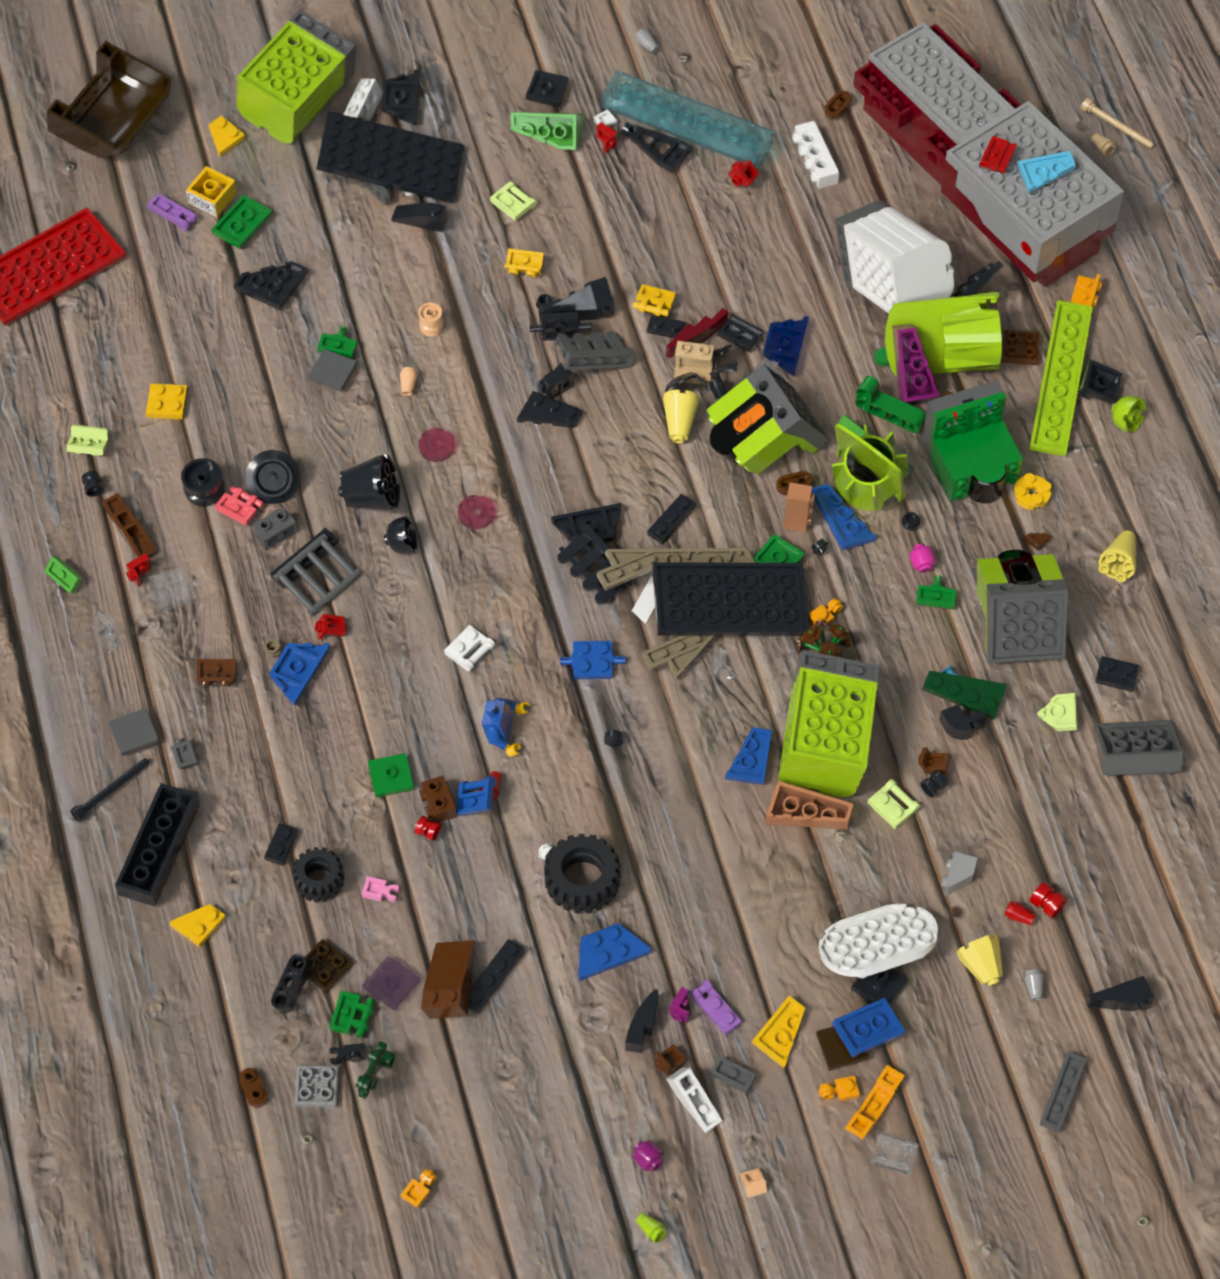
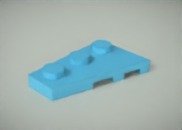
(1044, 169)

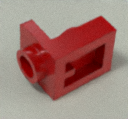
(138, 566)
(330, 625)

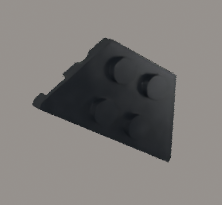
(401, 97)
(601, 520)

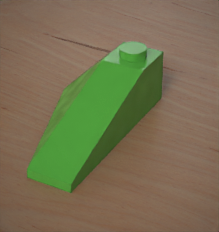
(555, 129)

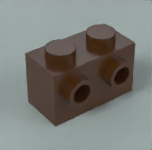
(438, 799)

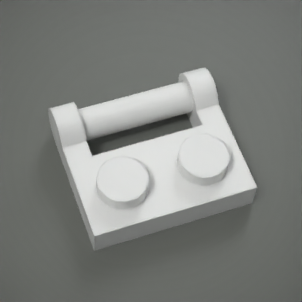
(465, 644)

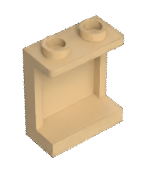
(695, 359)

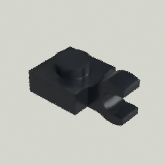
(350, 1052)

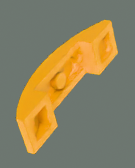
(875, 1103)

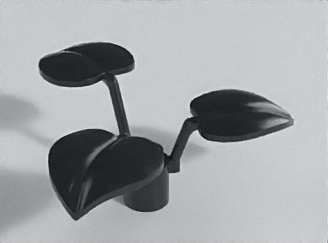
(716, 384)

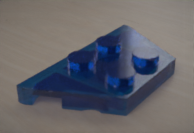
(785, 343)

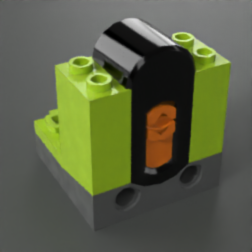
(762, 422)

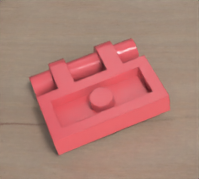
(237, 509)

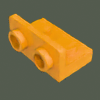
(1086, 289)

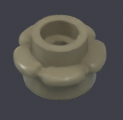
(272, 643)

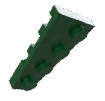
(966, 691)

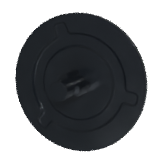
(272, 476)

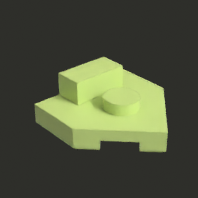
(1061, 712)

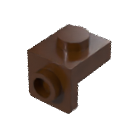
(934, 761)
(669, 1060)

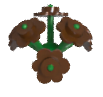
(813, 635)

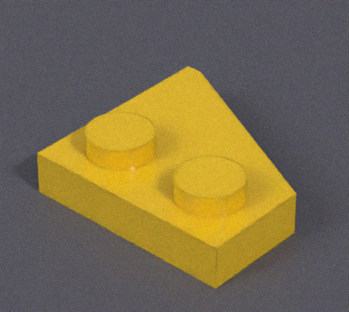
(225, 135)
(199, 924)

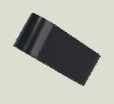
(291, 973)

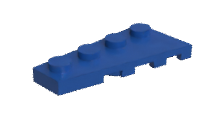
(841, 519)

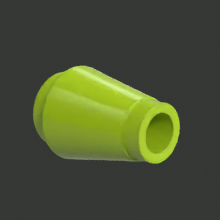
(652, 1228)

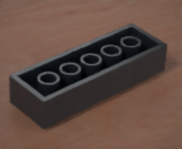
(157, 844)

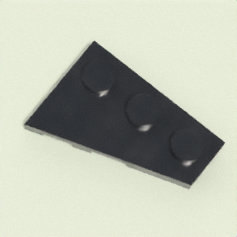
(548, 410)

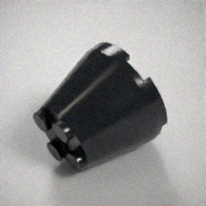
(371, 485)

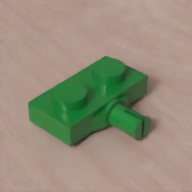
(338, 343)
(936, 595)

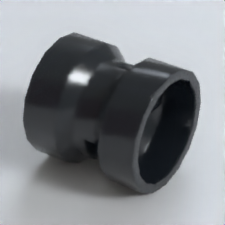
(92, 483)
(933, 784)

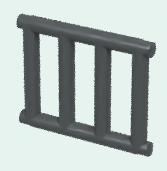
(325, 597)

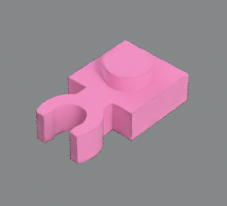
(377, 889)

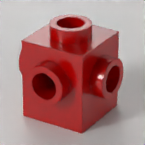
(743, 173)

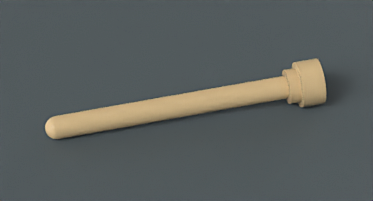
(1089, 106)

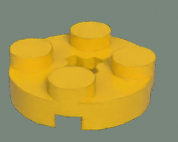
(1036, 483)

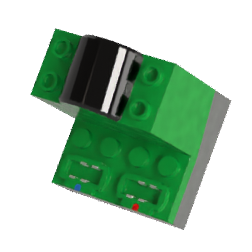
(971, 443)

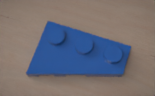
(752, 759)

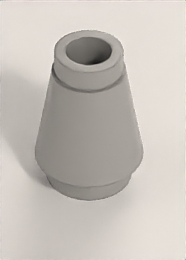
(646, 40)
(1034, 983)

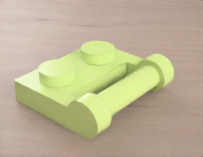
(511, 205)
(889, 808)

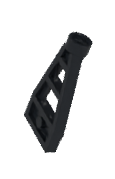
(671, 158)

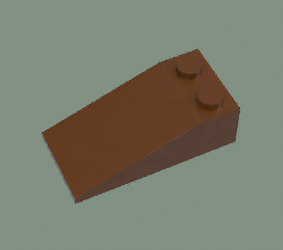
(449, 980)

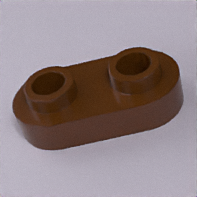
(835, 106)
(797, 477)
(253, 1086)

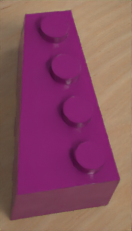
(911, 365)

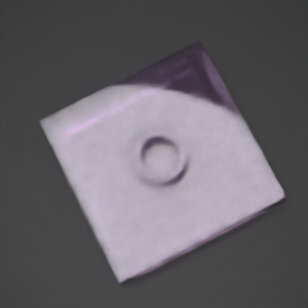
(391, 983)

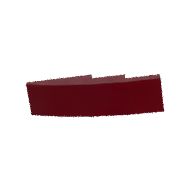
(699, 333)

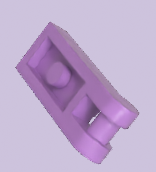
(172, 211)
(716, 1008)

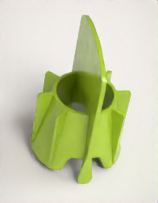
(952, 331)
(869, 495)

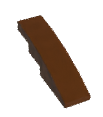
(128, 526)

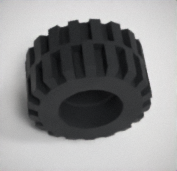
(313, 861)

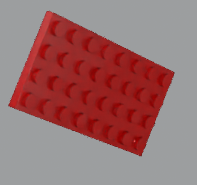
(54, 263)

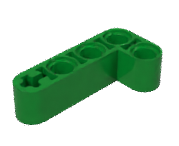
(887, 407)

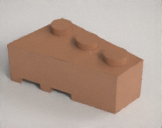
(799, 507)

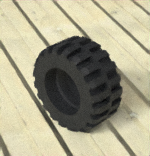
(582, 896)

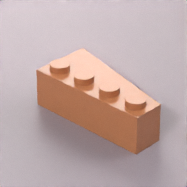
(807, 809)

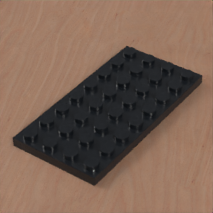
(390, 157)
(729, 598)

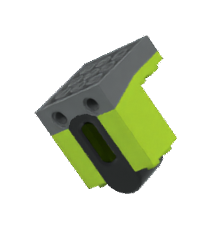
(1023, 606)

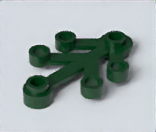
(378, 1058)

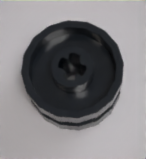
(202, 482)

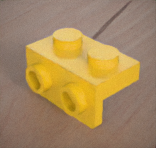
(524, 262)

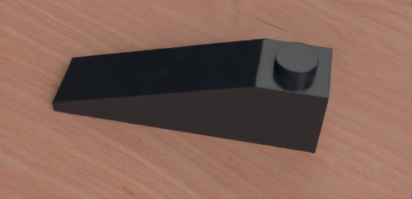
(590, 303)

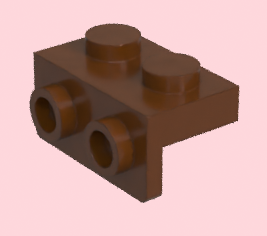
(216, 670)

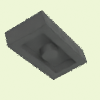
(733, 1074)

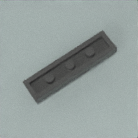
(1063, 1091)

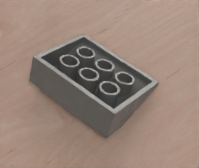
(1138, 747)

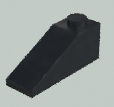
(421, 215)
(1125, 996)

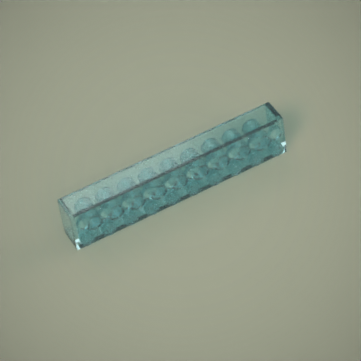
(687, 119)

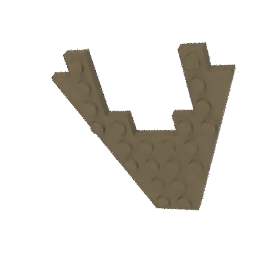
(632, 563)

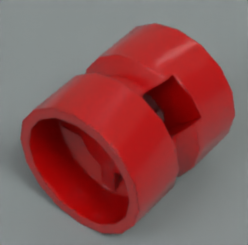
(1045, 898)

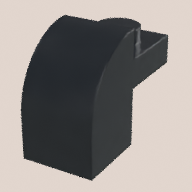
(958, 725)

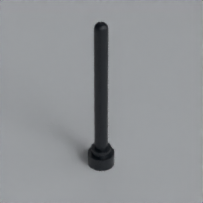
(80, 812)

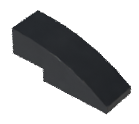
(642, 1023)

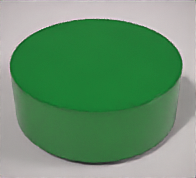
(881, 358)

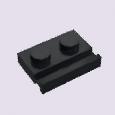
(740, 333)
(1117, 674)

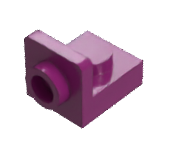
(678, 1006)

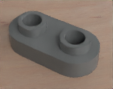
(380, 192)

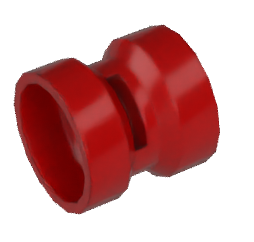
(427, 828)

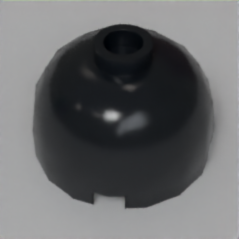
(400, 536)

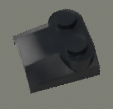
(1099, 382)

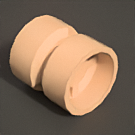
(430, 319)

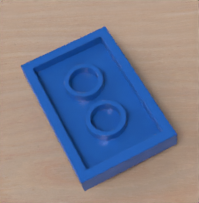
(868, 1027)

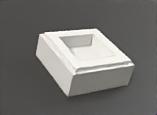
(606, 118)

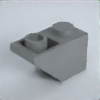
(960, 873)

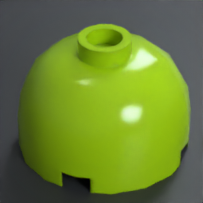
(1128, 413)

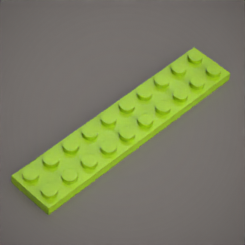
(1061, 378)

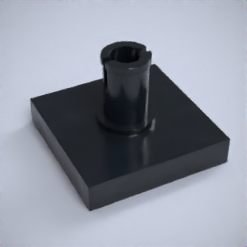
(880, 985)

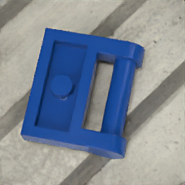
(475, 801)

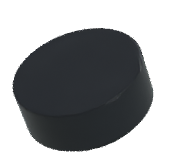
(613, 738)

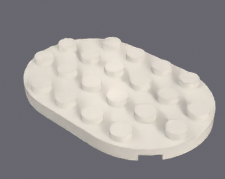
(878, 940)

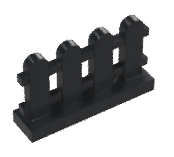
(593, 555)

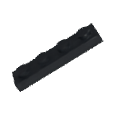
(306, 563)
(494, 974)

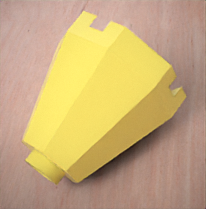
(983, 959)

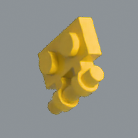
(655, 296)

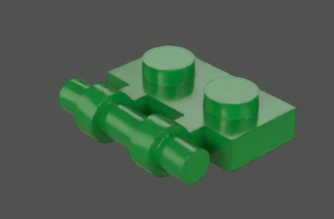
(345, 1012)

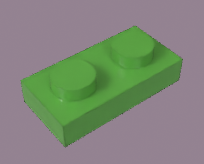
(63, 574)

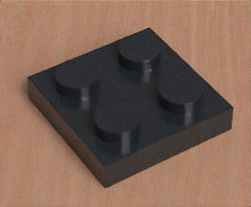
(547, 88)

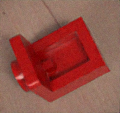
(607, 135)

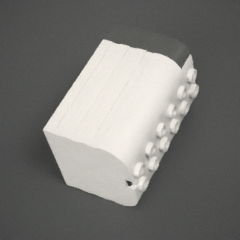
(892, 256)

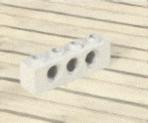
(364, 99)
(815, 154)

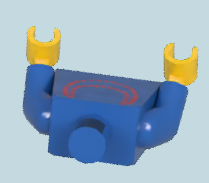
(498, 722)

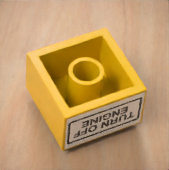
(211, 191)

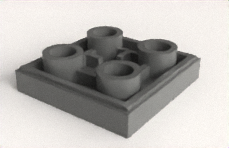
(332, 370)
(133, 732)

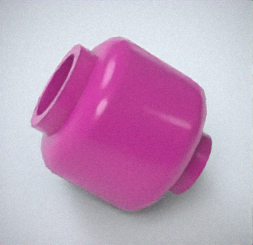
(922, 558)

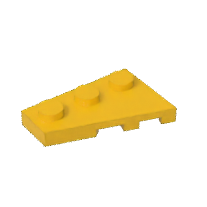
(779, 1032)

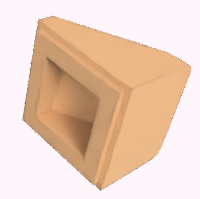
(753, 1182)

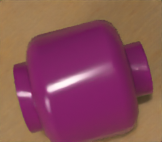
(648, 1155)

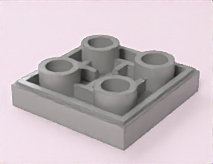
(316, 1086)

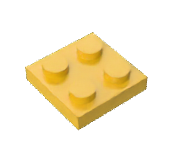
(166, 401)

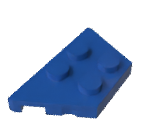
(297, 667)
(608, 950)

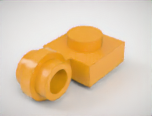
(834, 606)
(845, 1088)
(416, 1192)

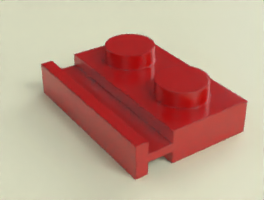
(998, 154)

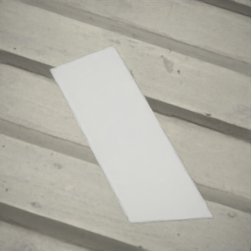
(646, 602)

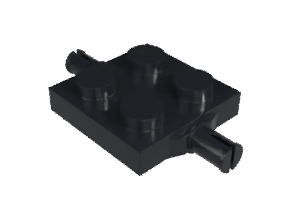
(557, 323)

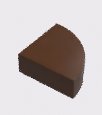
(1037, 540)

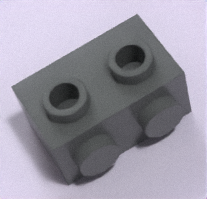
(274, 528)

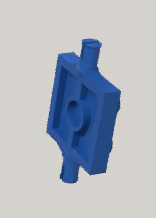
(592, 660)

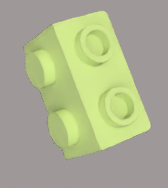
(88, 440)

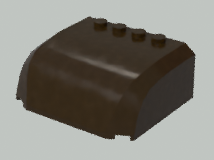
(111, 105)

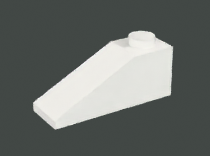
(694, 1098)

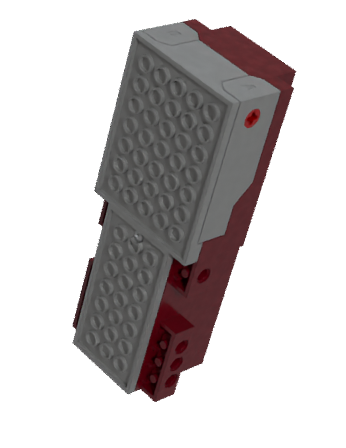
(944, 116)

